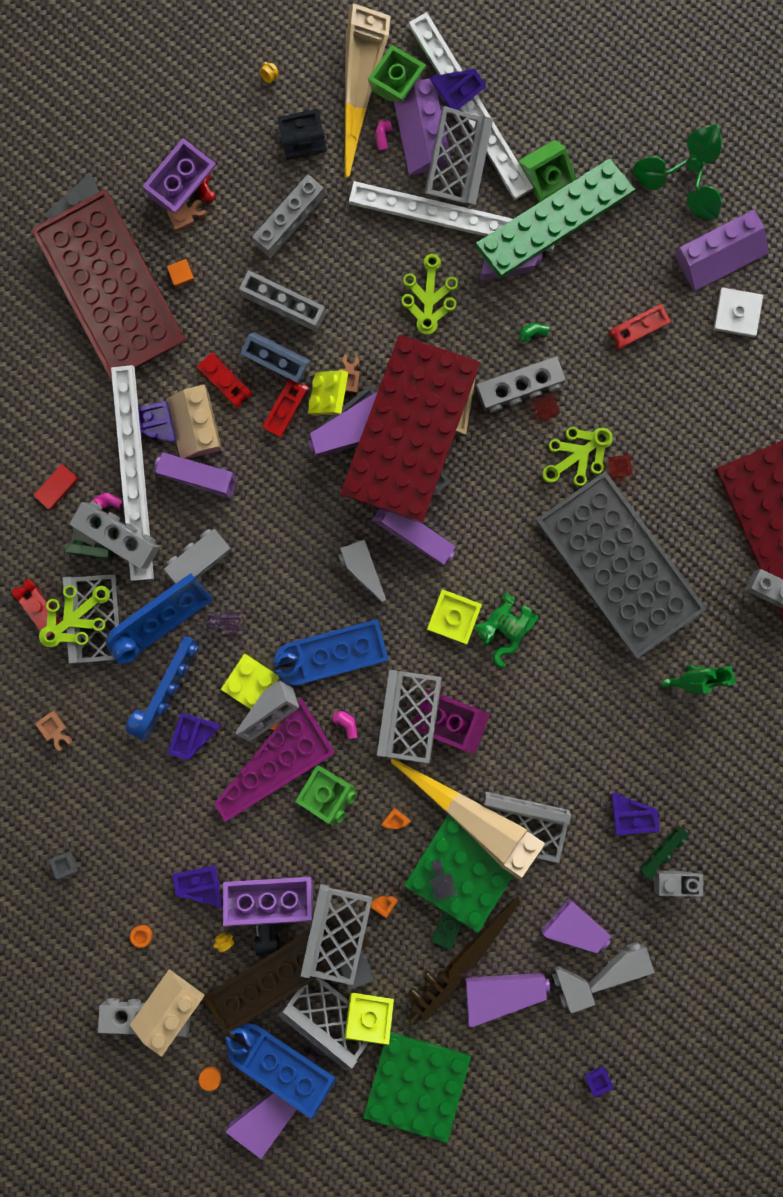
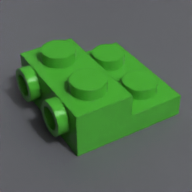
(327, 795)

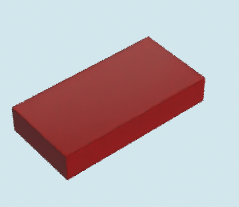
(56, 487)

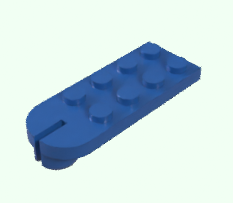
(156, 619)
(331, 653)
(142, 723)
(280, 1068)

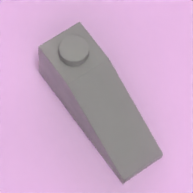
(360, 564)
(269, 709)
(624, 967)

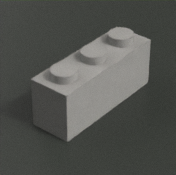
(199, 556)

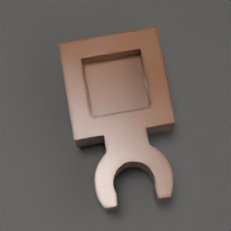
(184, 217)
(353, 376)
(52, 728)

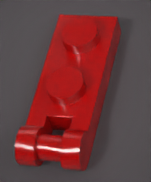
(640, 326)
(224, 380)
(285, 408)
(35, 605)

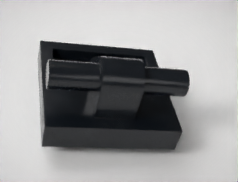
(302, 134)

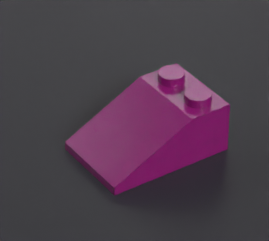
(455, 723)

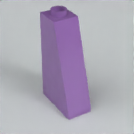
(342, 431)
(196, 475)
(416, 535)
(500, 995)
(261, 1123)

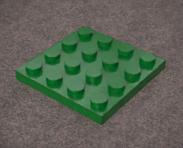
(474, 873)
(417, 1086)

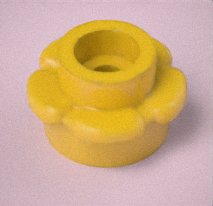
(269, 72)
(223, 942)

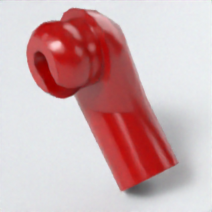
(204, 191)

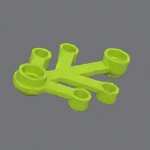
(429, 298)
(579, 453)
(71, 618)

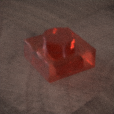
(546, 406)
(620, 466)

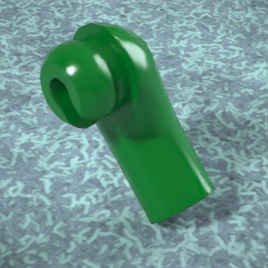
(532, 329)

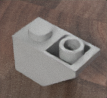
(678, 883)
(574, 988)

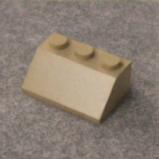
(194, 422)
(166, 1012)

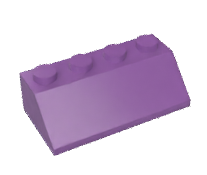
(418, 125)
(723, 250)
(267, 901)

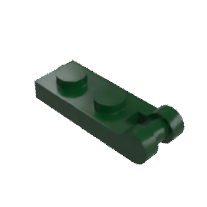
(663, 852)

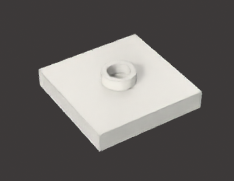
(738, 312)

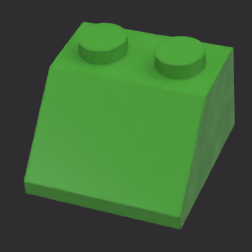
(395, 74)
(548, 169)

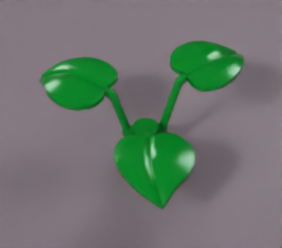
(705, 148)

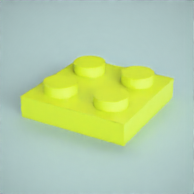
(328, 393)
(454, 616)
(249, 681)
(369, 1019)

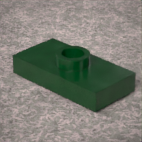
(446, 931)

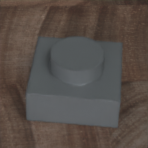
(63, 865)

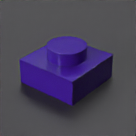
(598, 1081)

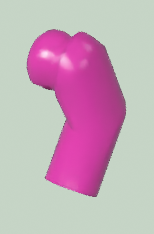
(383, 126)
(346, 721)

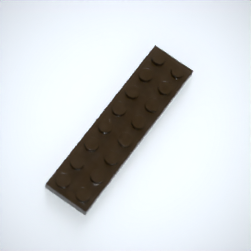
(276, 976)

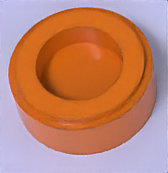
(141, 936)
(210, 1078)

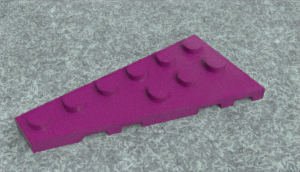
(285, 755)

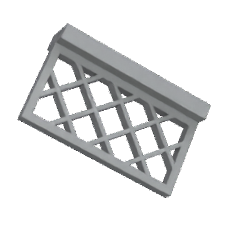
(475, 162)
(74, 649)
(391, 711)
(533, 811)
(317, 931)
(314, 1033)

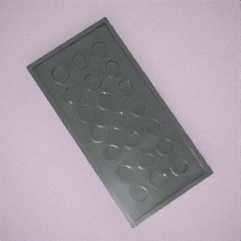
(620, 565)

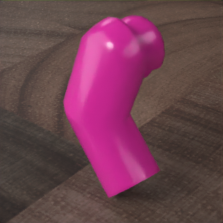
(107, 499)

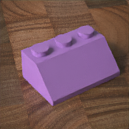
(178, 176)

